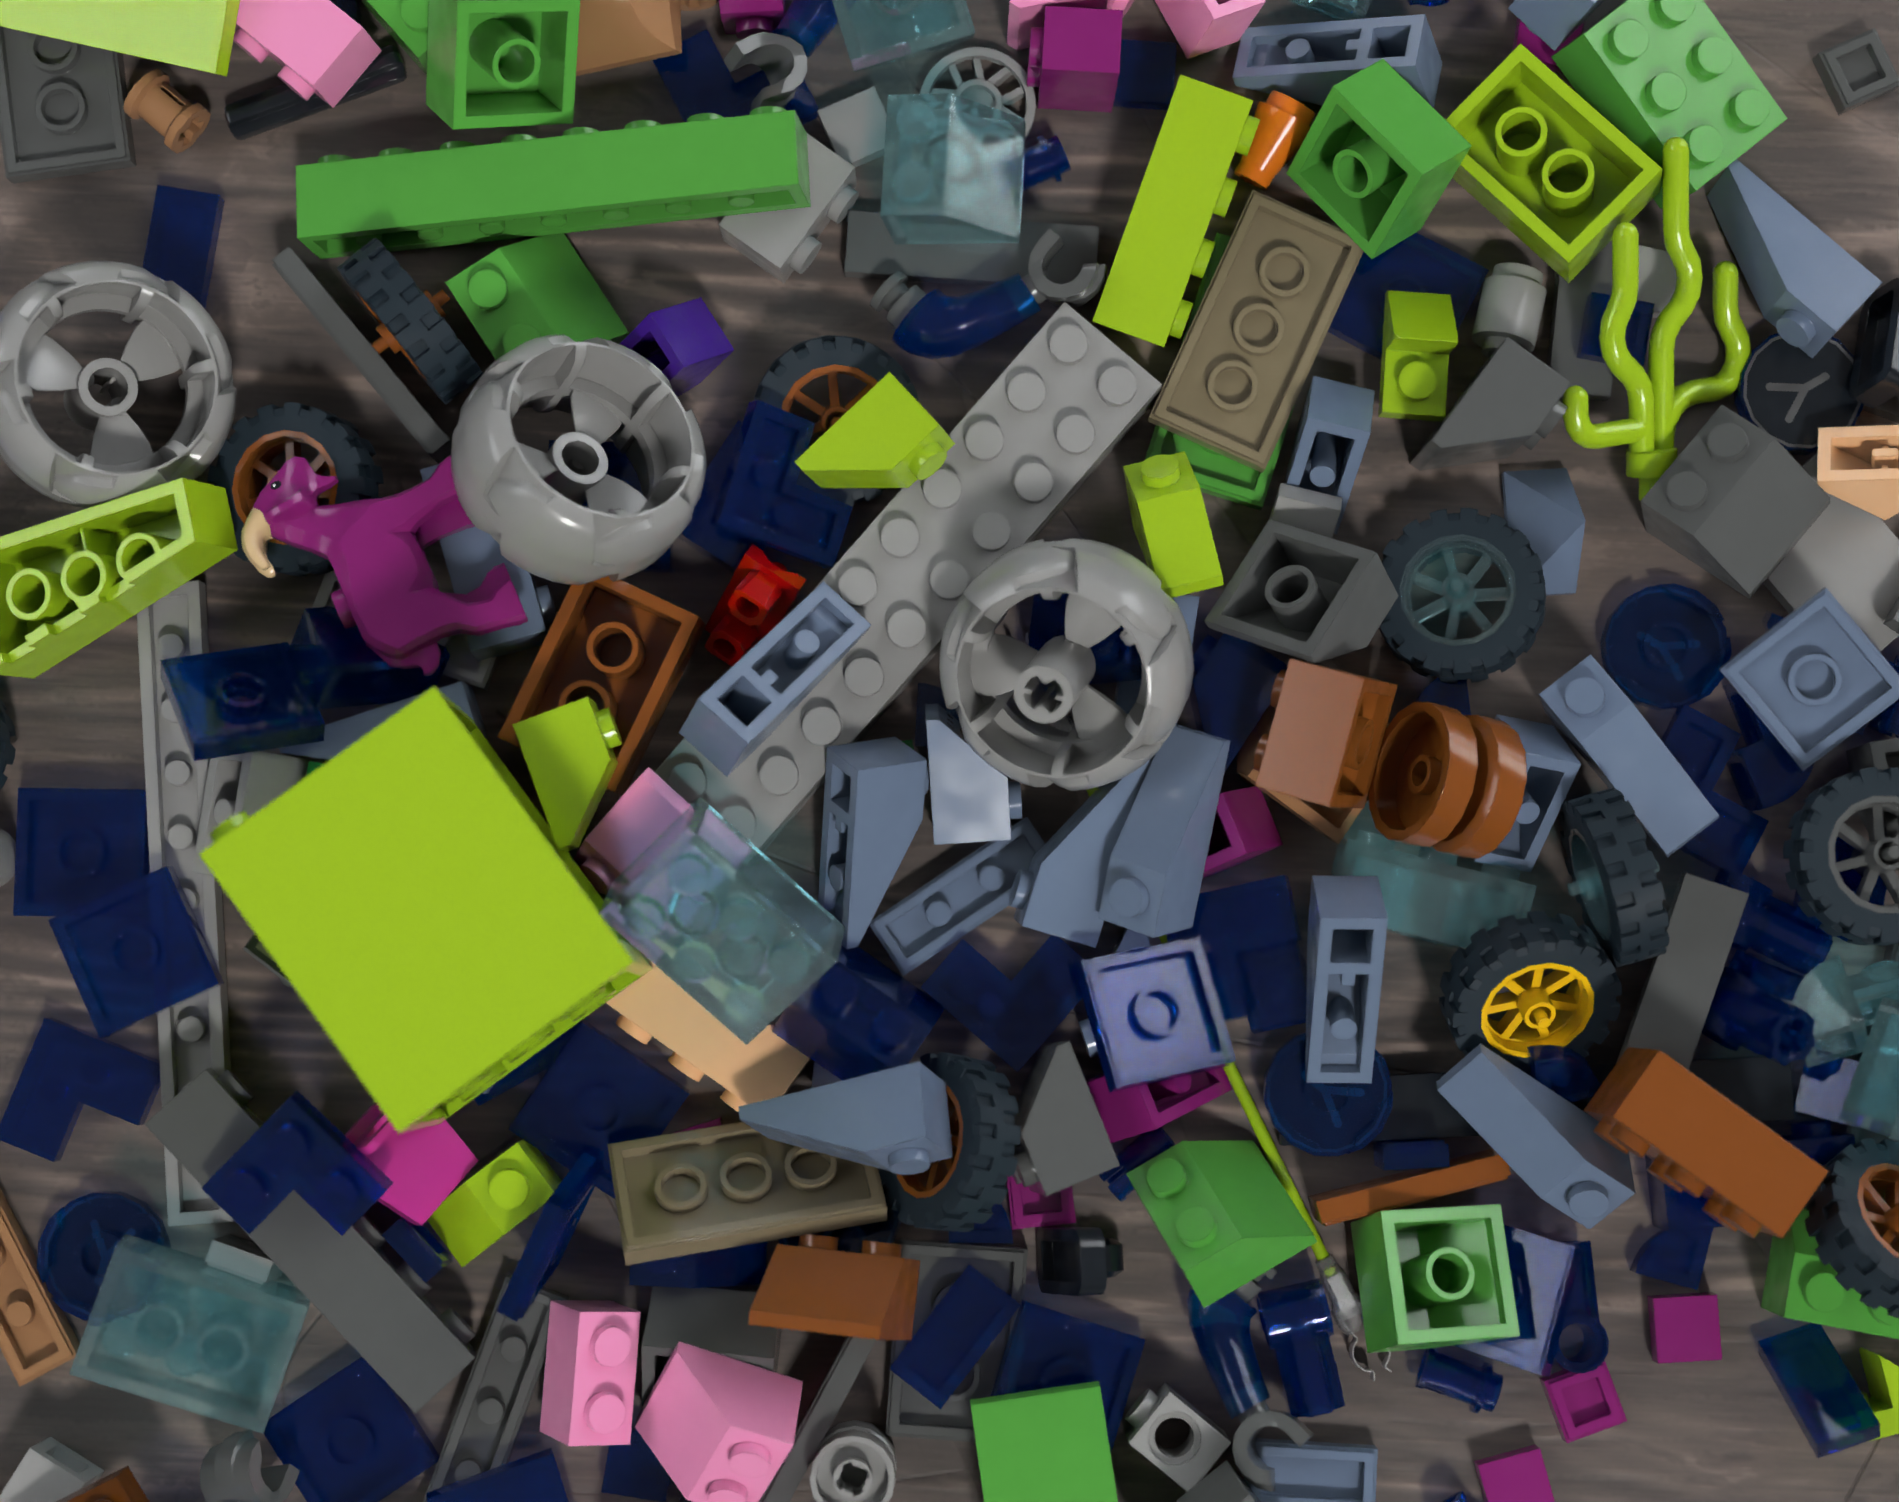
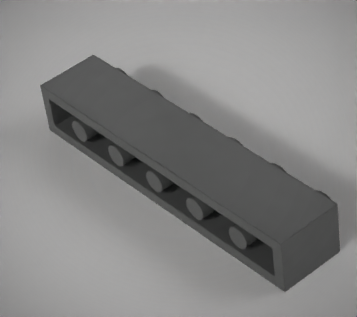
(345, 1276)

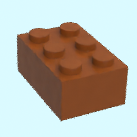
(619, 652)
(1703, 1144)

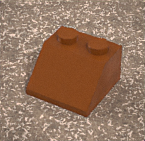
(1324, 734)
(838, 1291)

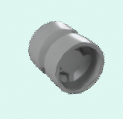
(854, 1465)

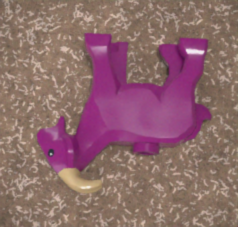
(382, 561)

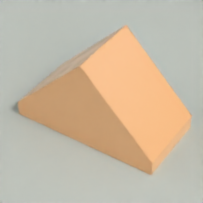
(1861, 466)

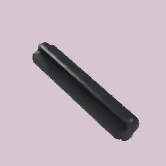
(282, 105)

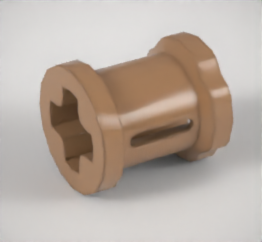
(166, 110)

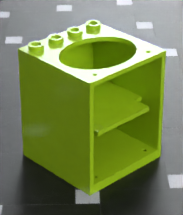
(424, 912)

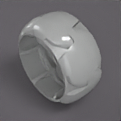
(171, 336)
(536, 497)
(987, 668)

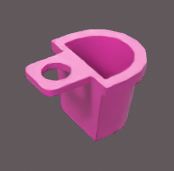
(420, 1162)

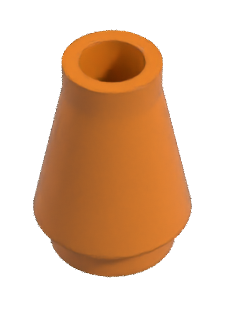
(1278, 137)

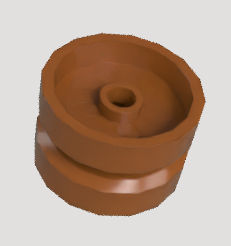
(1448, 780)

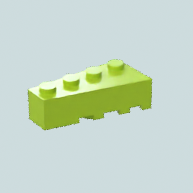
(1173, 211)
(102, 566)

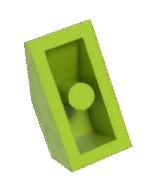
(878, 443)
(1172, 524)
(570, 764)
(494, 1201)

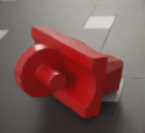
(751, 605)

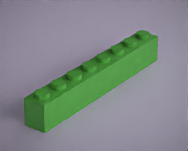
(555, 183)

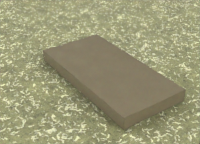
(1257, 332)
(731, 1191)

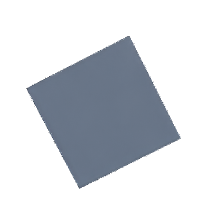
(1813, 678)

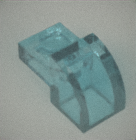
(1844, 1005)

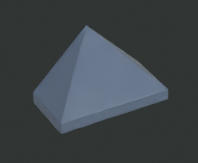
(1551, 518)

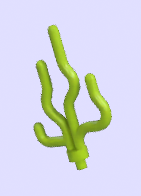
(1652, 398)

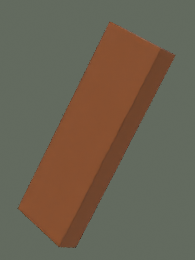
(1408, 1187)

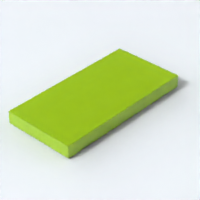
(165, 31)

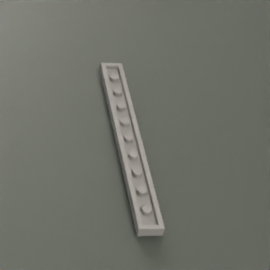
(196, 1031)

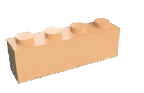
(703, 1045)

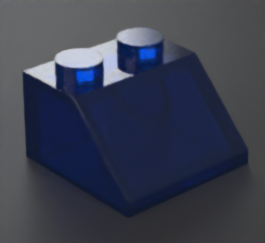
(859, 1017)

